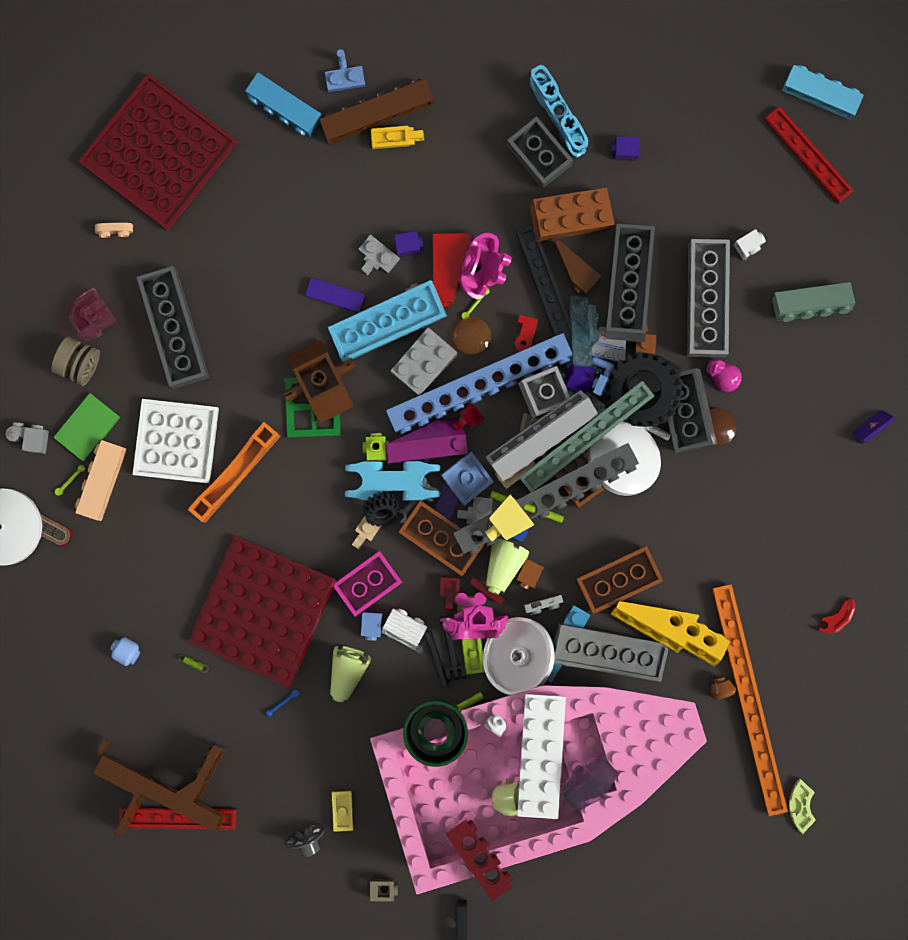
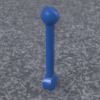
(295, 693)

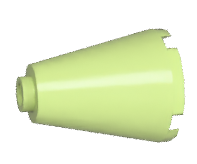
(504, 565)
(347, 670)

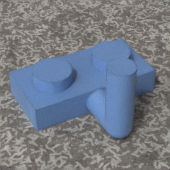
(345, 77)
(600, 384)

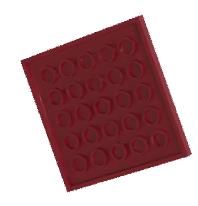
(158, 152)
(262, 611)

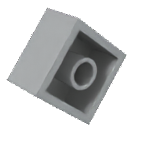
(544, 391)

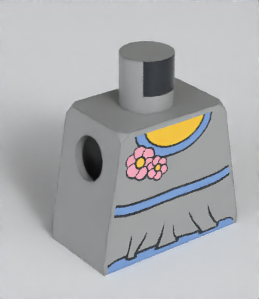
(609, 350)

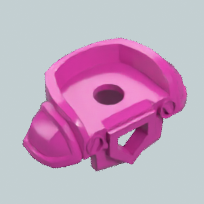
(483, 250)
(473, 620)

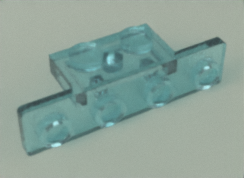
(583, 330)

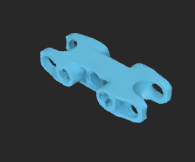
(550, 99)
(408, 480)

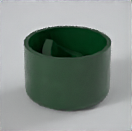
(435, 753)

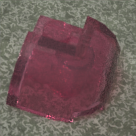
(90, 315)

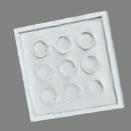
(175, 441)

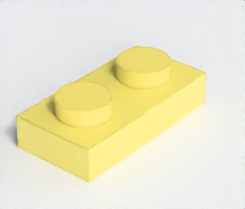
(342, 810)

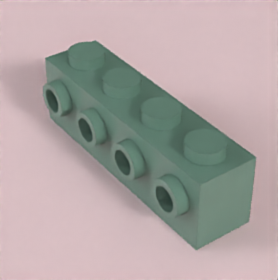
(813, 302)

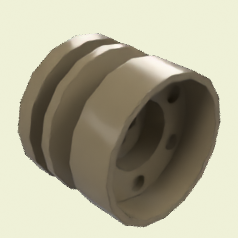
(75, 361)

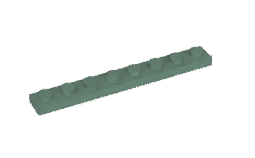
(586, 436)

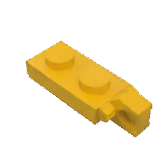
(395, 137)

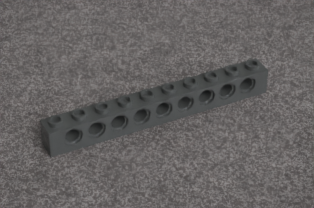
(629, 463)

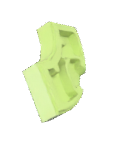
(800, 806)

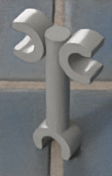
(412, 504)

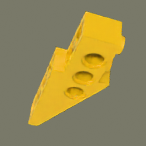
(656, 624)

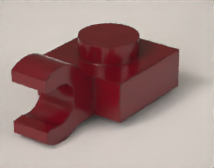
(469, 416)
(449, 588)

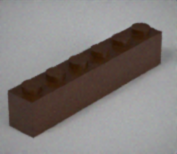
(377, 111)

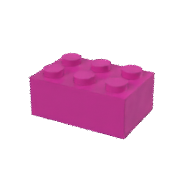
(367, 583)

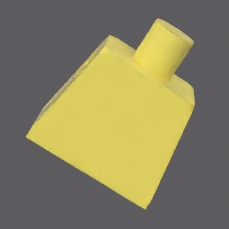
(508, 520)

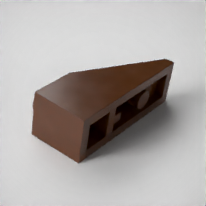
(579, 273)

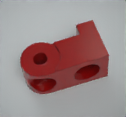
(527, 333)

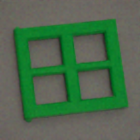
(313, 432)

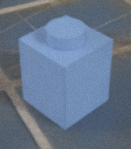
(371, 625)

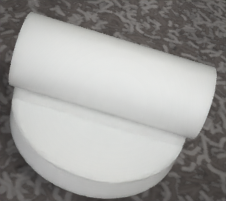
(495, 724)

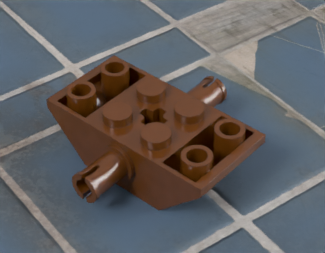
(327, 397)

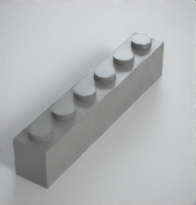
(542, 435)

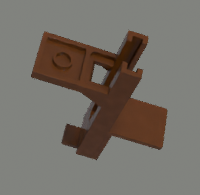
(141, 784)

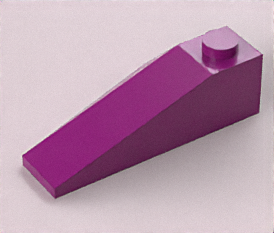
(429, 442)

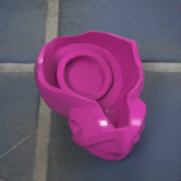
(724, 375)

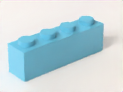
(822, 92)

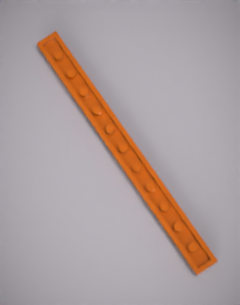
(749, 700)

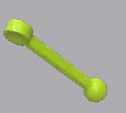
(466, 314)
(59, 491)

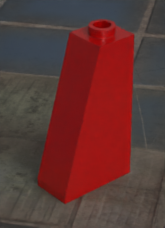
(448, 259)

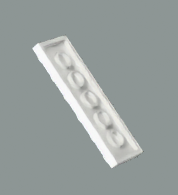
(541, 756)

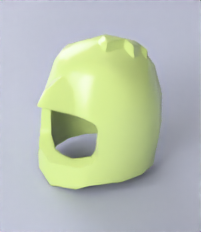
(506, 798)

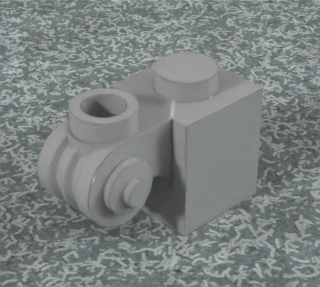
(34, 438)

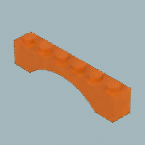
(234, 474)

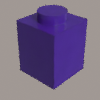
(625, 148)
(408, 243)
(579, 378)

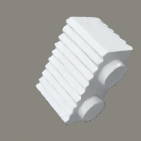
(404, 628)

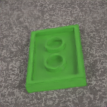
(87, 427)

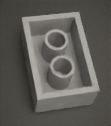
(424, 362)

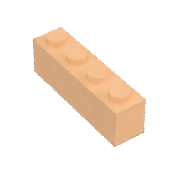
(100, 480)

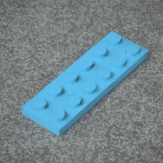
(387, 321)

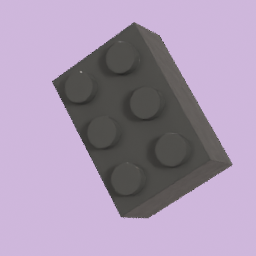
(539, 152)

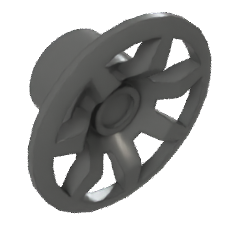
(306, 842)

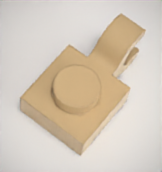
(365, 531)

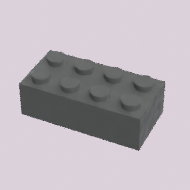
(692, 423)

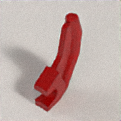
(838, 621)

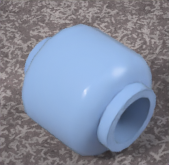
(125, 651)

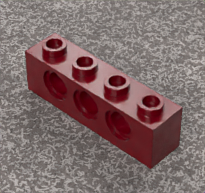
(493, 887)

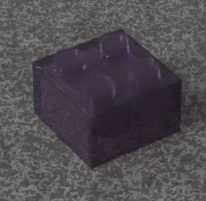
(589, 783)

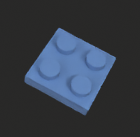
(466, 478)

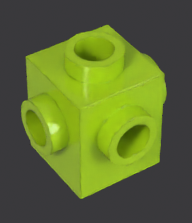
(375, 455)

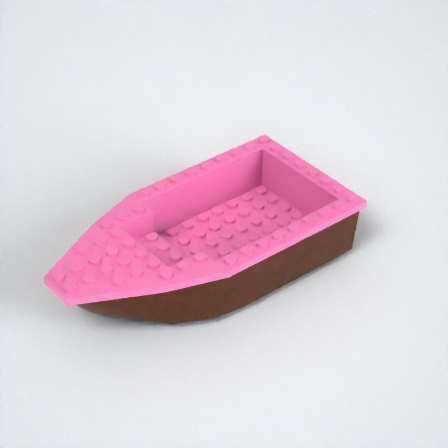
(636, 733)

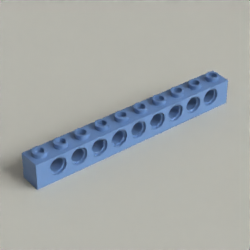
(557, 344)

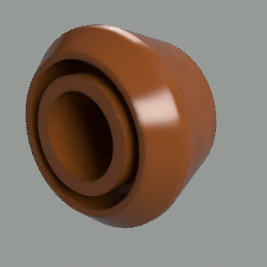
(722, 688)

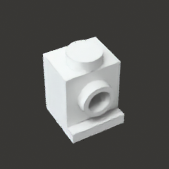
(749, 244)

